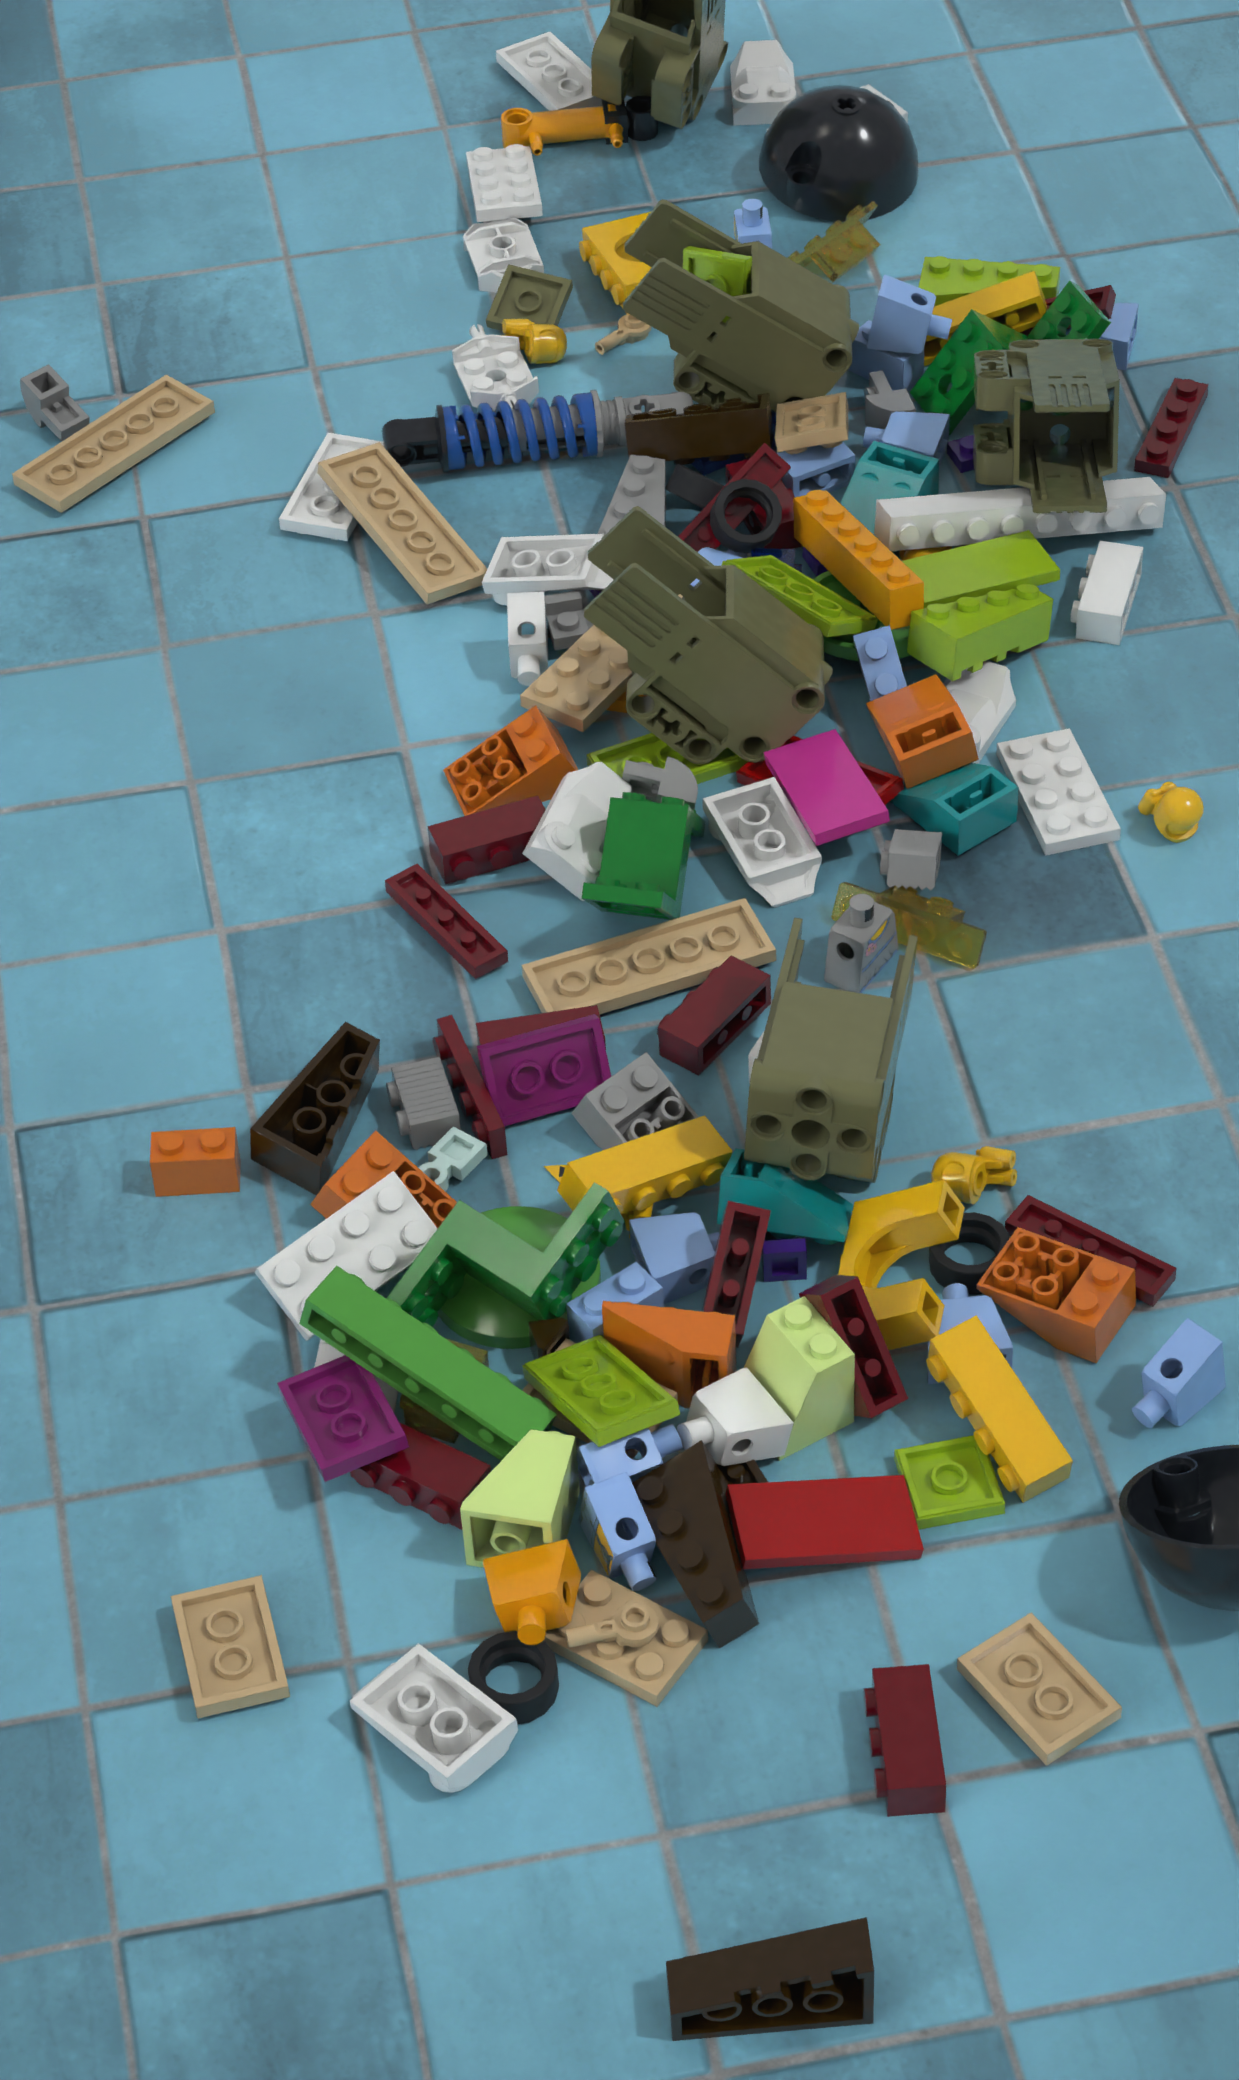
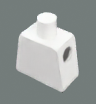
(529, 651)
(736, 1421)

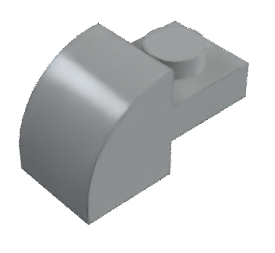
(882, 401)
(50, 403)
(565, 618)
(654, 782)

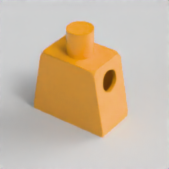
(534, 1589)

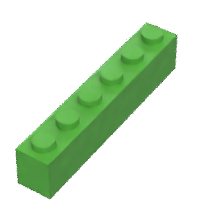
(422, 1364)

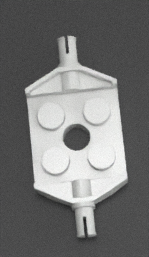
(490, 260)
(494, 369)

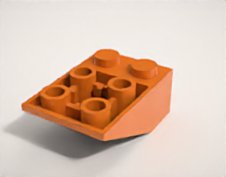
(923, 730)
(512, 765)
(368, 1166)
(1061, 1292)
(673, 1345)

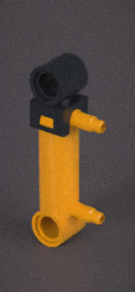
(605, 121)

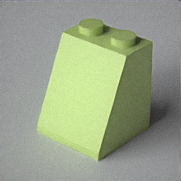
(805, 1372)
(523, 1499)

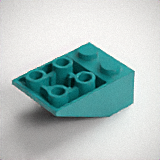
(888, 474)
(962, 805)
(795, 1204)

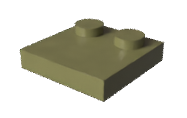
(529, 296)

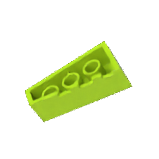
(961, 277)
(979, 629)

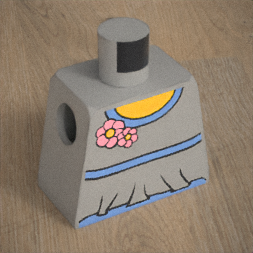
(860, 944)

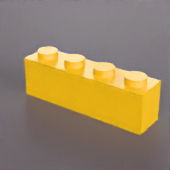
(1013, 303)
(650, 1166)
(999, 1409)

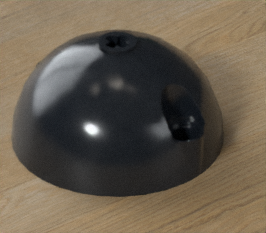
(852, 141)
(1186, 1553)

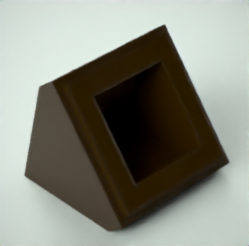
(547, 1335)

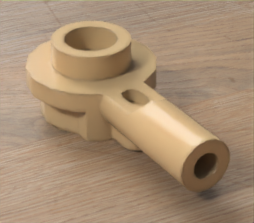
(629, 330)
(631, 1625)

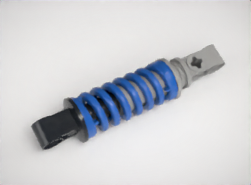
(519, 430)

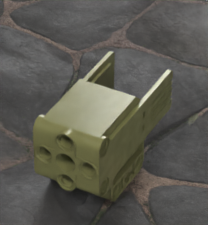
(662, 53)
(779, 340)
(1066, 385)
(718, 660)
(826, 1073)

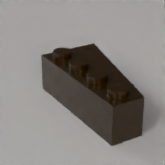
(701, 431)
(316, 1112)
(698, 1540)
(775, 1984)

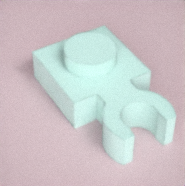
(454, 1156)

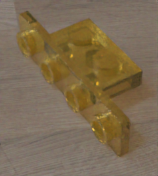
(843, 245)
(933, 920)

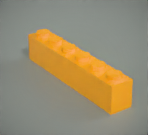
(857, 558)

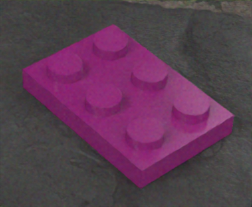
(544, 1068)
(342, 1416)

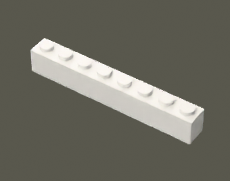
(992, 514)

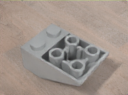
(632, 1105)

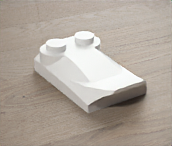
(761, 82)
(543, 565)
(985, 702)
(574, 825)
(765, 840)
(436, 1719)

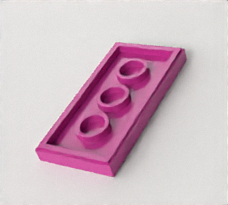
(826, 787)

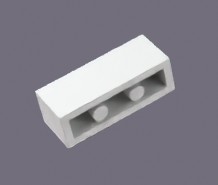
(1107, 592)

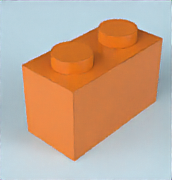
(195, 1161)

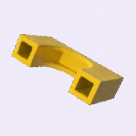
(605, 252)
(882, 1233)

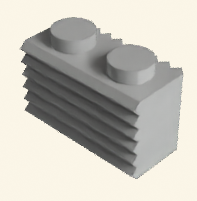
(912, 859)
(423, 1101)

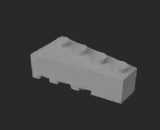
(641, 486)

